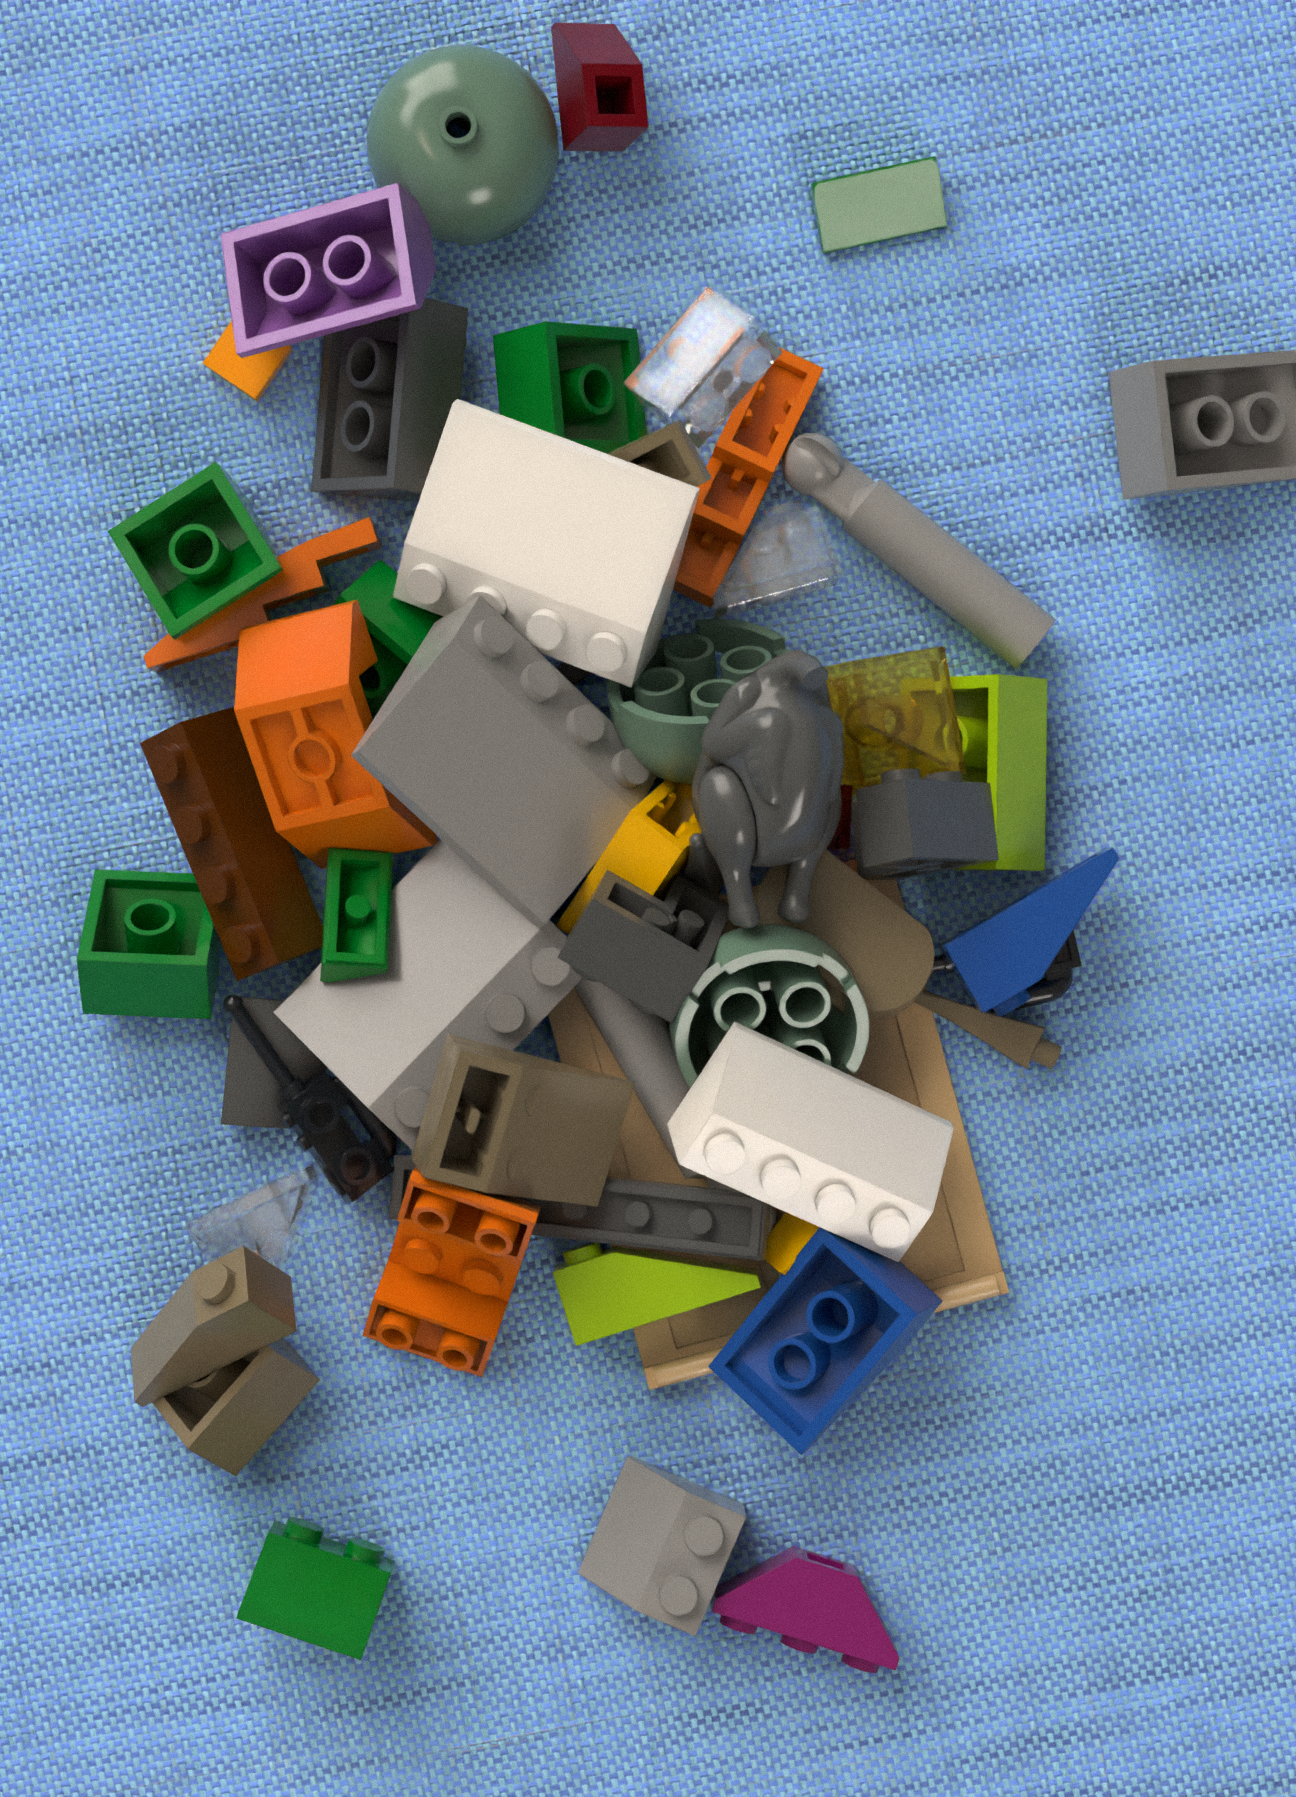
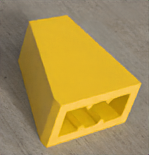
(646, 847)

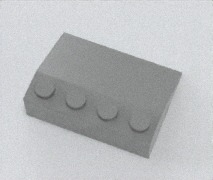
(503, 759)
(455, 967)

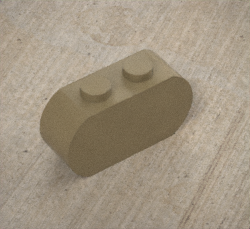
(876, 937)

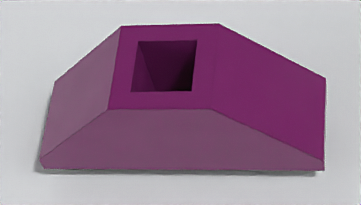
(811, 1604)

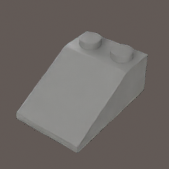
(1205, 423)

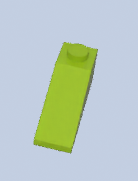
(634, 1287)

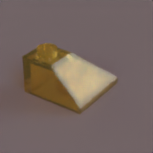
(896, 715)

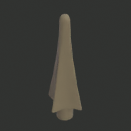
(1009, 1036)

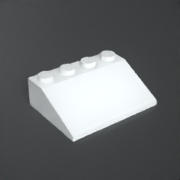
(549, 536)

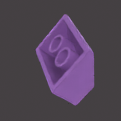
(327, 269)

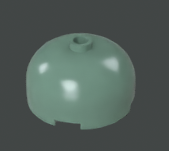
(472, 184)
(680, 691)
(774, 986)

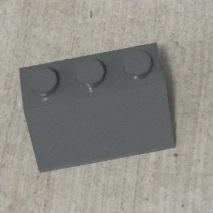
(387, 401)

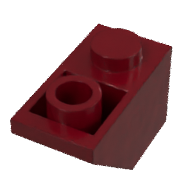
(598, 87)

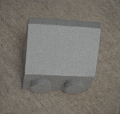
(662, 1544)

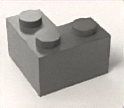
(922, 825)
(646, 944)

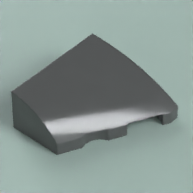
(250, 1087)

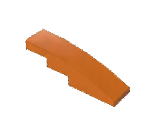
(742, 471)
(298, 581)

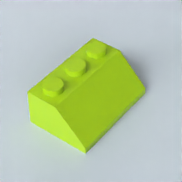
(1006, 745)

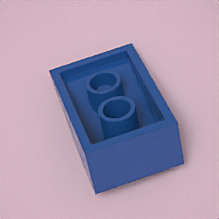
(823, 1335)

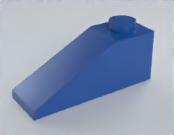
(1020, 941)

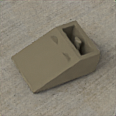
(520, 1124)

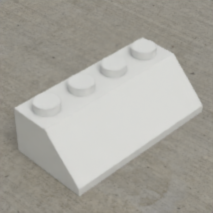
(812, 1142)

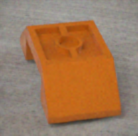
(301, 723)
(450, 1272)

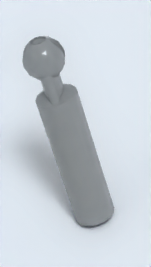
(917, 549)
(647, 1058)

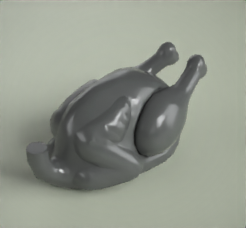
(771, 782)

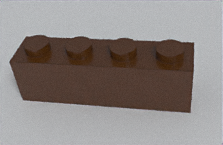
(232, 843)

